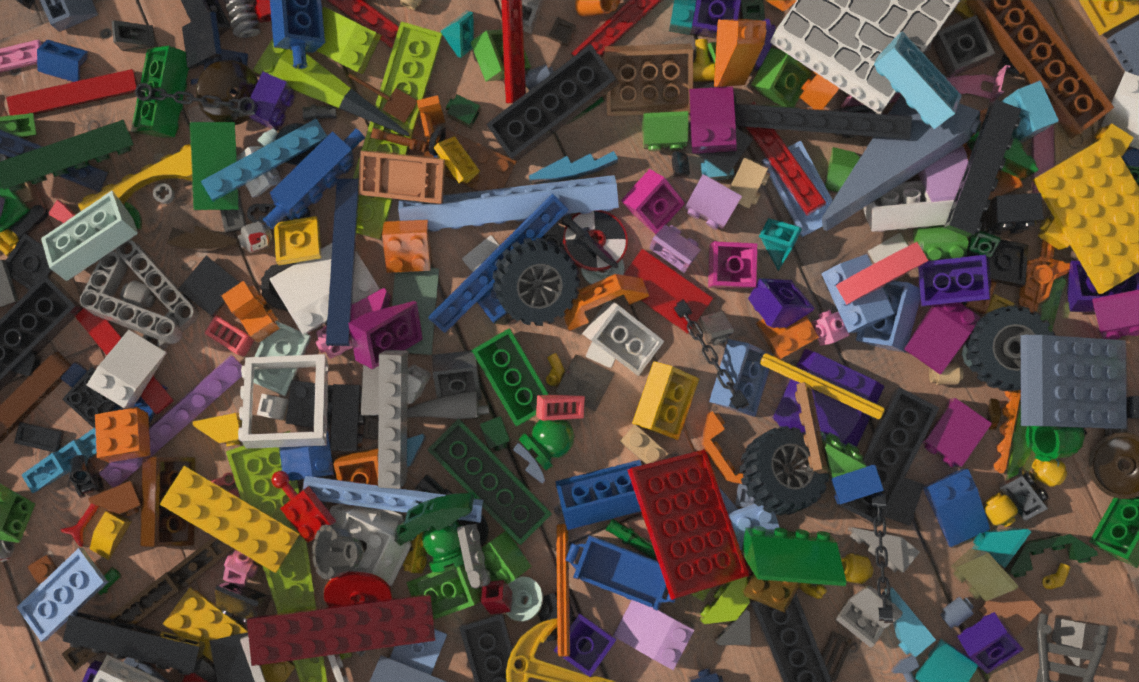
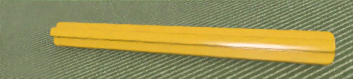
(822, 386)

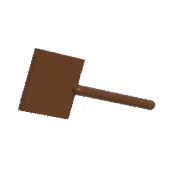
(398, 104)

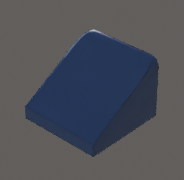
(74, 374)

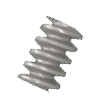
(241, 18)

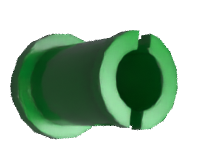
(111, 576)

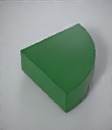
(135, 214)

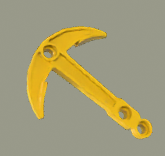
(537, 669)

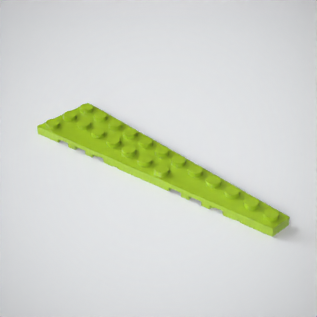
(292, 583)

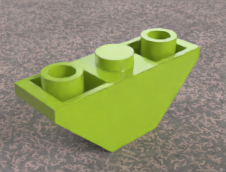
(728, 603)

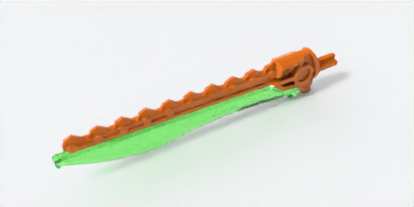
(1037, 288)

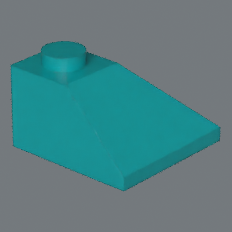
(1001, 543)

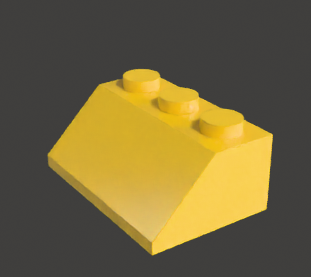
(665, 400)

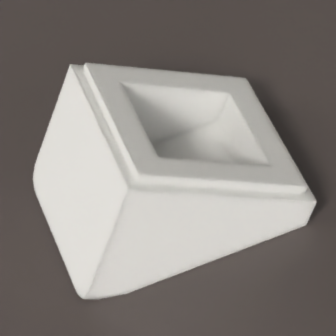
(272, 407)

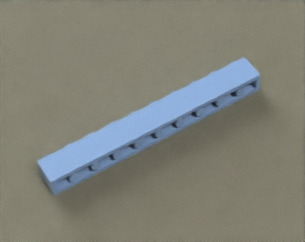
(512, 203)

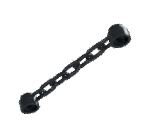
(242, 103)
(738, 398)
(886, 611)

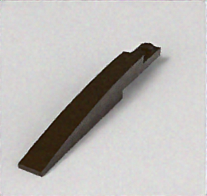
(159, 593)

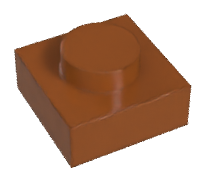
(42, 568)

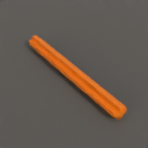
(563, 620)

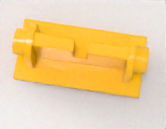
(416, 559)

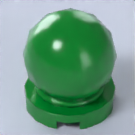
(549, 440)
(1054, 442)
(443, 547)

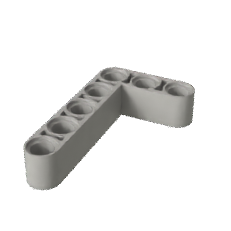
(161, 291)
(105, 302)

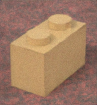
(748, 180)
(643, 446)

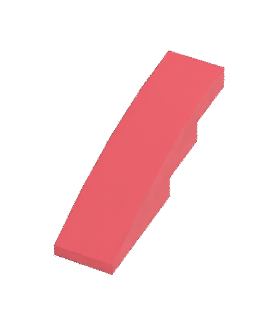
(881, 273)

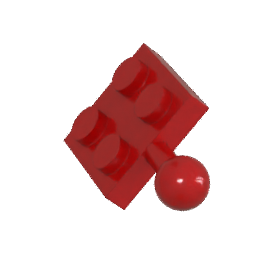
(303, 509)

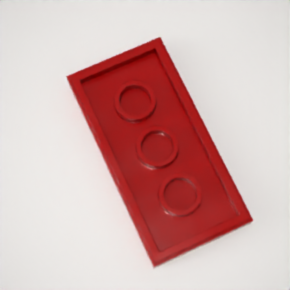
(666, 289)

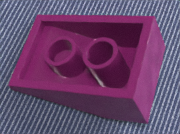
(712, 120)
(384, 330)
(941, 334)

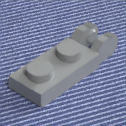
(473, 556)

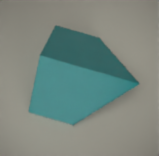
(460, 33)
(779, 240)

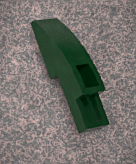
(434, 512)

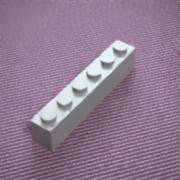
(392, 419)

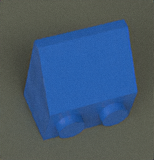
(306, 461)

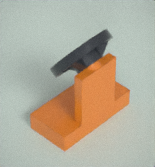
(432, 114)

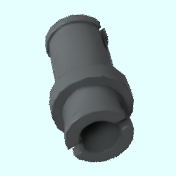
(319, 112)

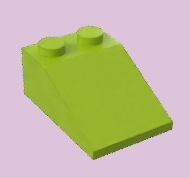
(347, 41)

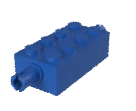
(297, 27)
(312, 177)

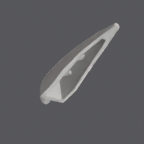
(451, 407)

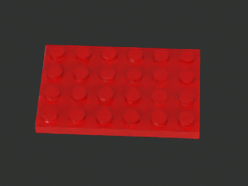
(688, 523)

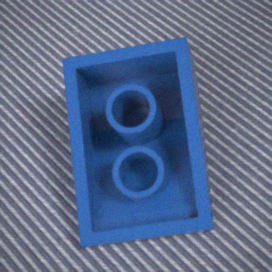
(957, 506)

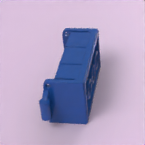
(620, 571)

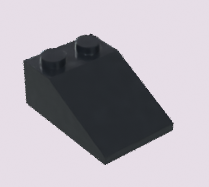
(241, 601)

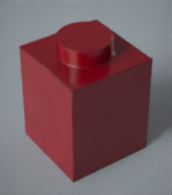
(497, 597)

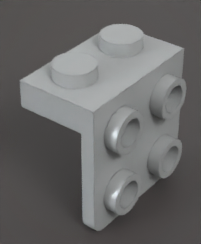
(861, 615)

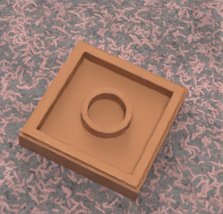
(1013, 608)

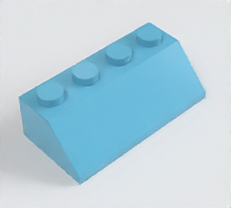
(918, 80)

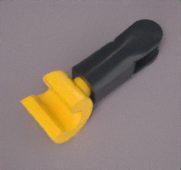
(25, 225)

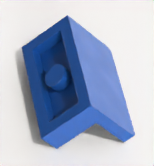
(60, 60)
(856, 484)

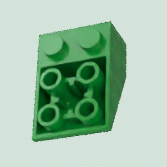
(1017, 161)

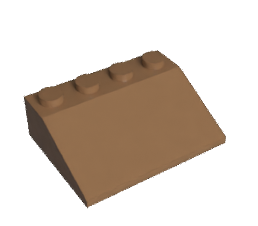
(650, 78)

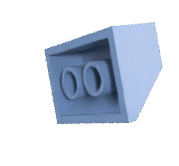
(865, 310)
(895, 330)
(748, 375)

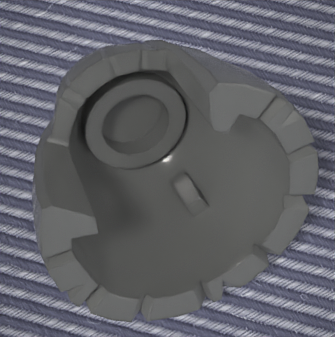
(335, 551)

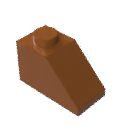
(120, 499)

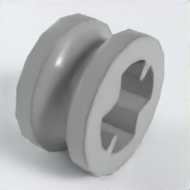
(159, 189)

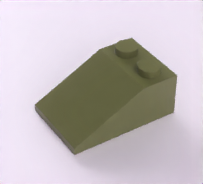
(983, 575)

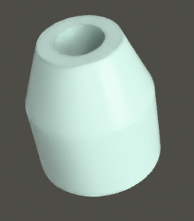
(267, 137)

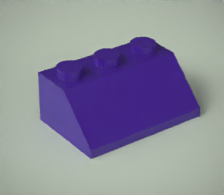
(955, 280)
(1082, 291)

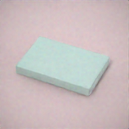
(283, 342)

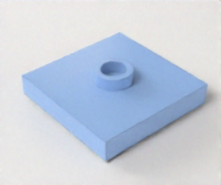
(420, 655)

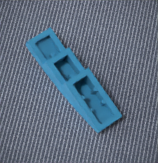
(565, 170)
(58, 463)

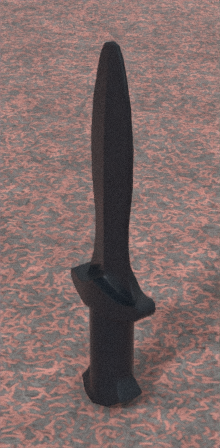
(583, 235)

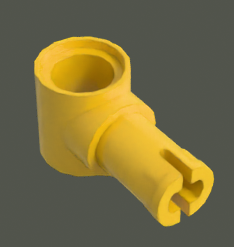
(702, 66)

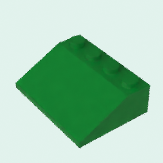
(793, 556)

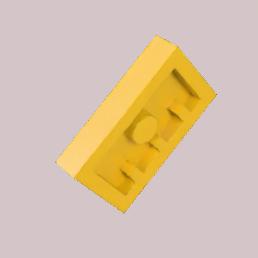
(457, 160)

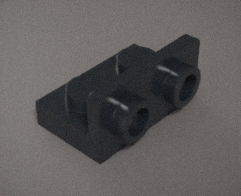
(1025, 493)

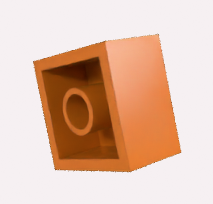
(407, 246)
(122, 435)

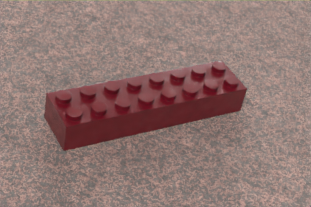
(340, 629)

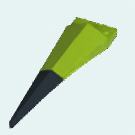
(321, 85)

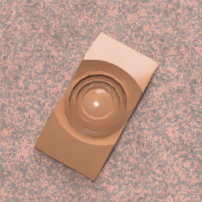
(401, 176)

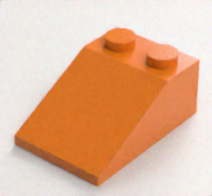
(737, 50)

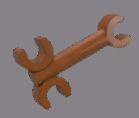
(412, 143)

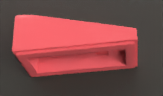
(61, 211)
(240, 344)
(550, 400)

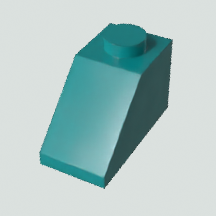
(682, 16)

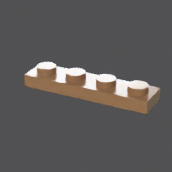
(813, 436)

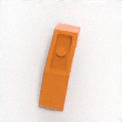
(602, 292)
(713, 427)

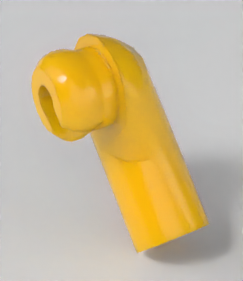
(556, 372)
(1058, 579)
(816, 592)

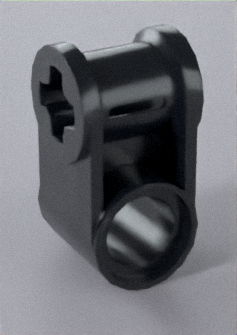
(84, 476)

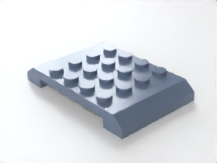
(1073, 382)

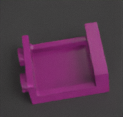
(956, 433)

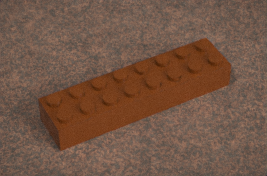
(1045, 58)

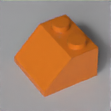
(787, 340)
(358, 467)

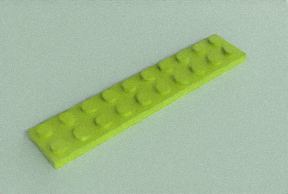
(410, 72)

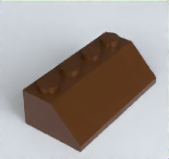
(158, 524)

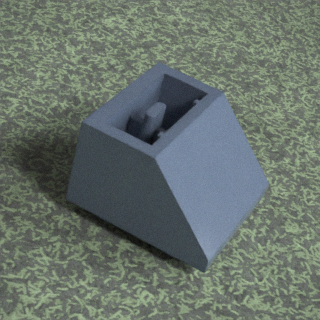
(68, 13)

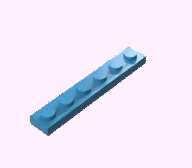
(264, 160)

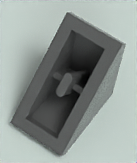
(132, 35)
(736, 631)

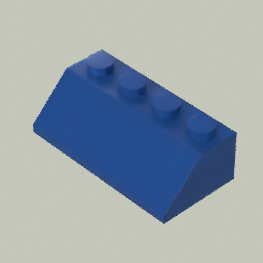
(598, 495)

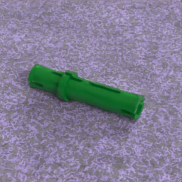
(628, 536)

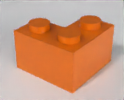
(818, 92)
(250, 309)

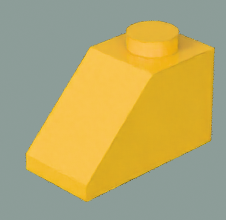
(221, 428)
(109, 533)

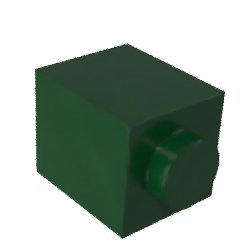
(463, 111)
(495, 433)

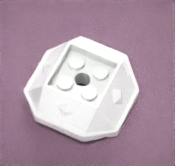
(378, 530)

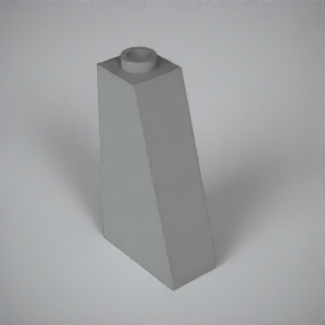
(370, 392)

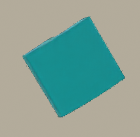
(946, 665)

